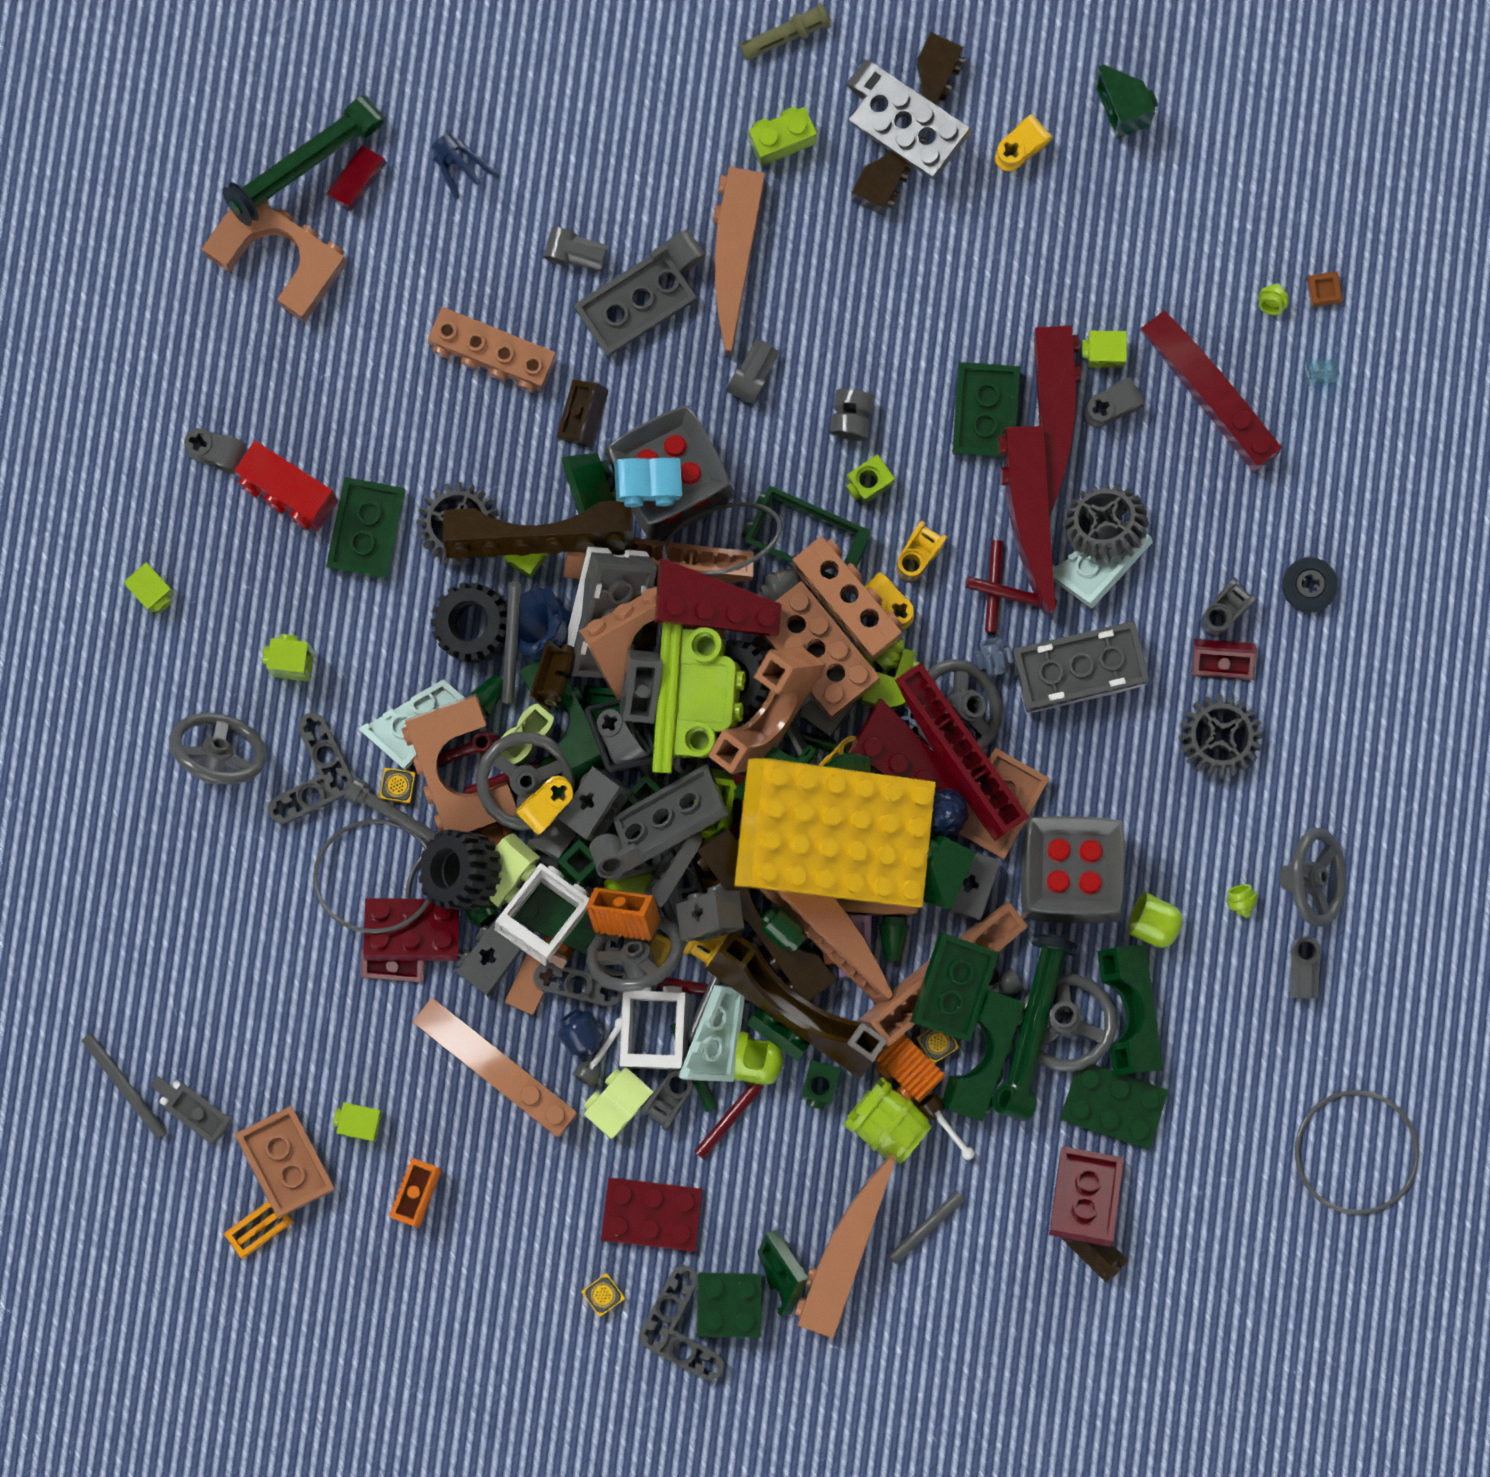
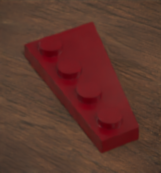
(704, 601)
(897, 749)

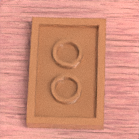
(1024, 784)
(284, 1162)

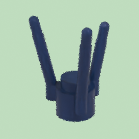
(450, 152)

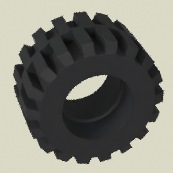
(447, 619)
(752, 656)
(459, 870)

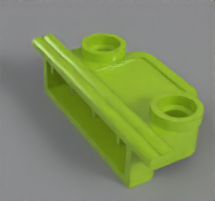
(695, 695)

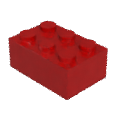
(285, 487)

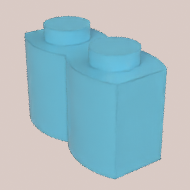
(648, 481)

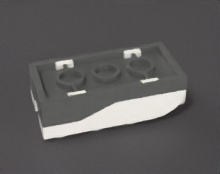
(603, 586)
(1080, 667)

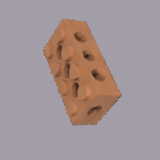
(827, 555)
(839, 654)

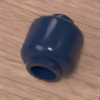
(580, 1032)

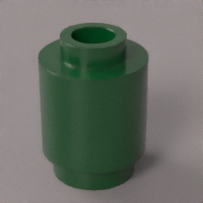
(783, 928)

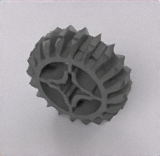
(432, 514)
(1107, 534)
(1229, 747)

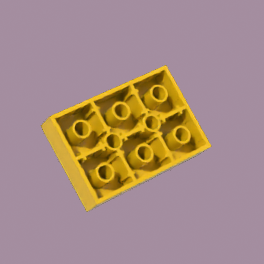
(834, 833)

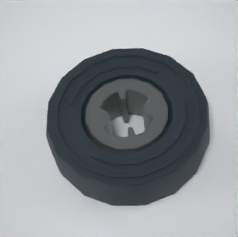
(1319, 572)

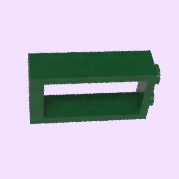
(773, 494)

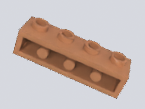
(491, 349)

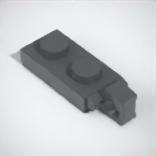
(192, 1109)

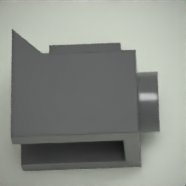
(552, 843)

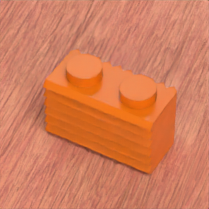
(623, 913)
(909, 1068)
(415, 1192)

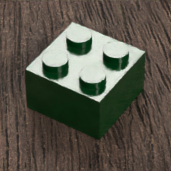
(729, 1305)

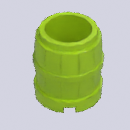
(888, 1121)

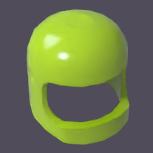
(1158, 923)
(757, 1060)

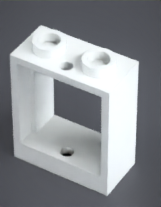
(526, 939)
(648, 1061)

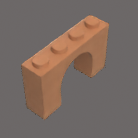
(317, 266)
(613, 635)
(790, 677)
(428, 735)

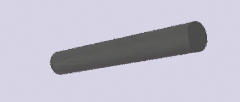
(926, 1227)

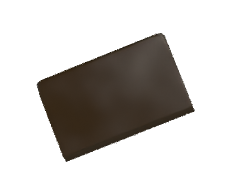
(582, 413)

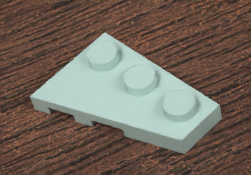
(1091, 580)
(387, 730)
(716, 1038)

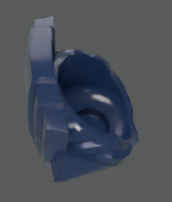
(541, 620)

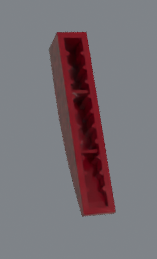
(1212, 392)
(1056, 398)
(1028, 506)
(961, 754)

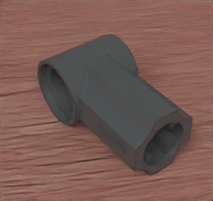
(566, 248)
(750, 378)
(1305, 972)

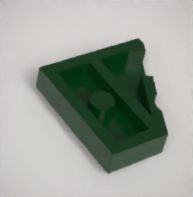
(782, 1271)

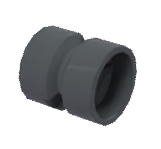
(850, 425)

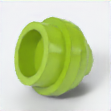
(1273, 299)
(892, 657)
(1242, 899)

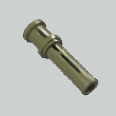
(798, 26)

